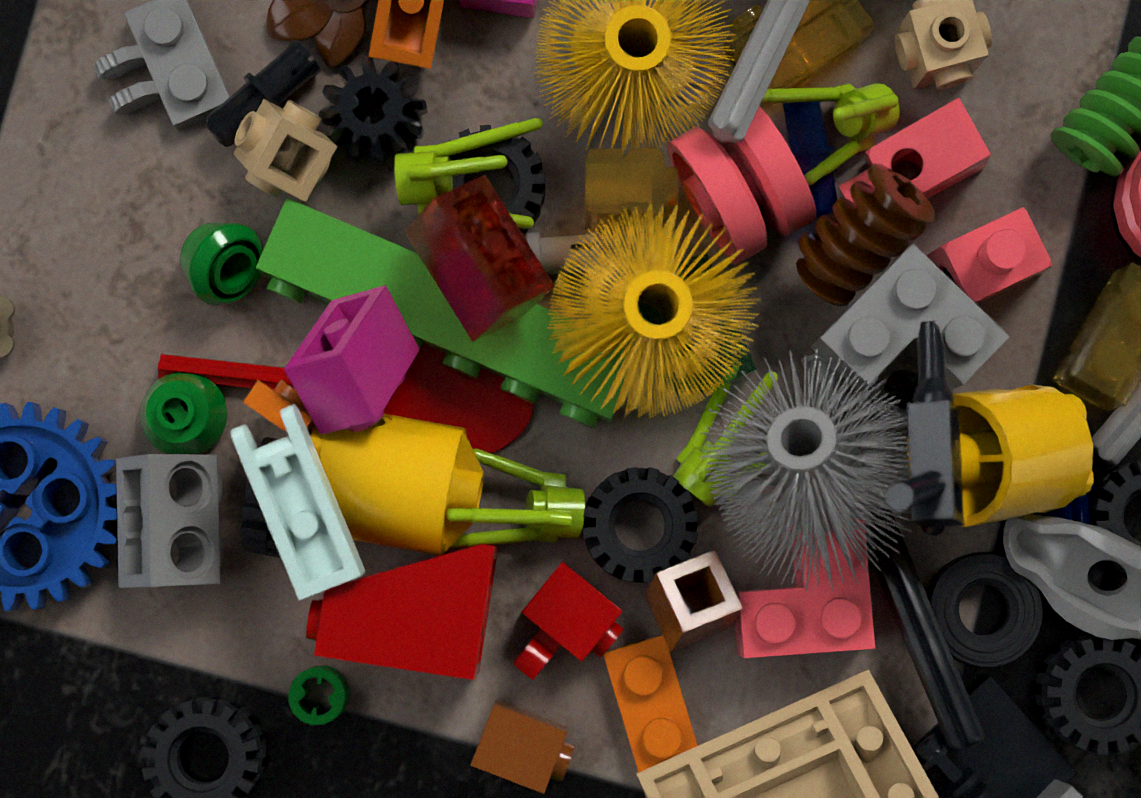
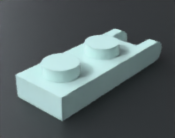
(299, 507)

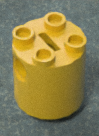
(1021, 452)
(402, 481)

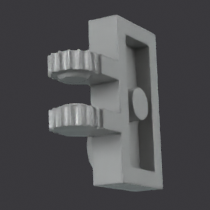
(177, 60)

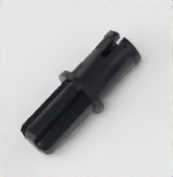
(272, 83)

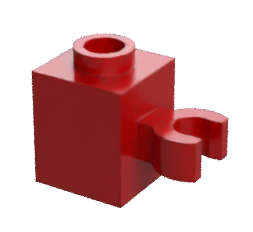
(570, 616)

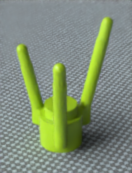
(857, 114)
(429, 170)
(692, 468)
(547, 514)

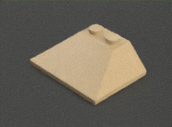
(818, 747)

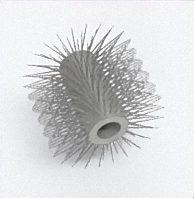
(810, 470)

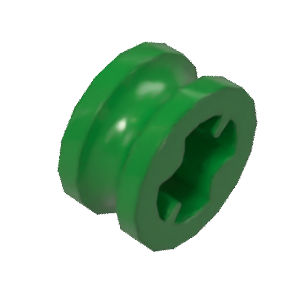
(338, 700)

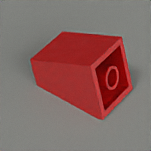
(411, 616)

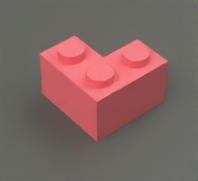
(810, 620)

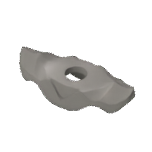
(1057, 560)

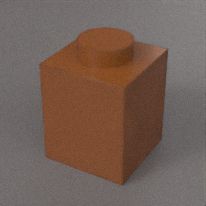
(693, 600)
(523, 747)

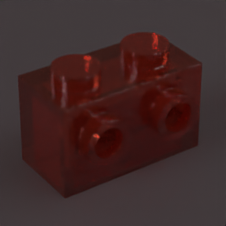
(478, 258)

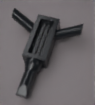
(934, 444)

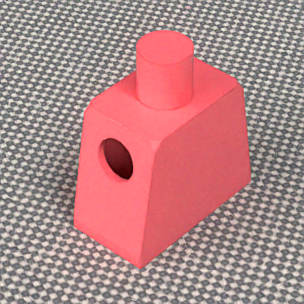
(941, 146)
(994, 256)

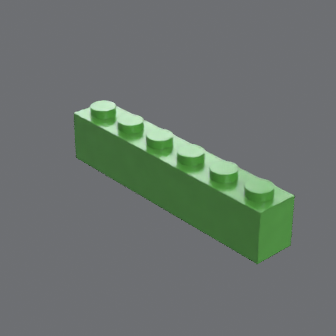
(333, 259)

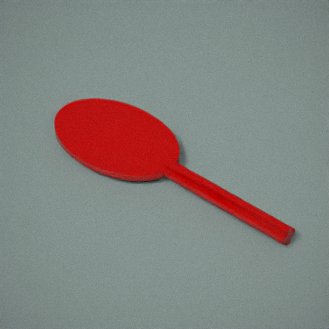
(427, 394)

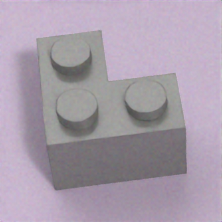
(889, 320)

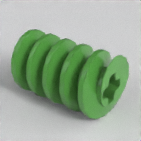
(1106, 117)

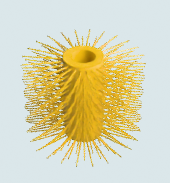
(628, 78)
(660, 287)

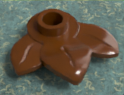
(334, 24)

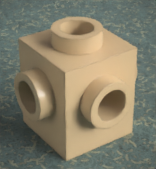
(930, 56)
(287, 166)

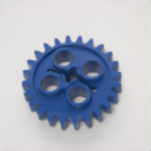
(66, 541)

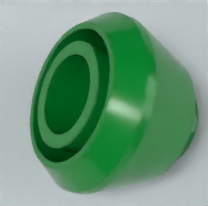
(221, 261)
(192, 430)

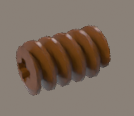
(862, 235)

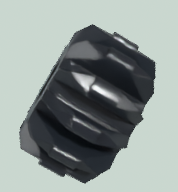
(348, 112)

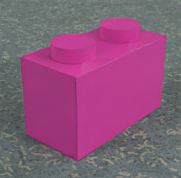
(353, 361)

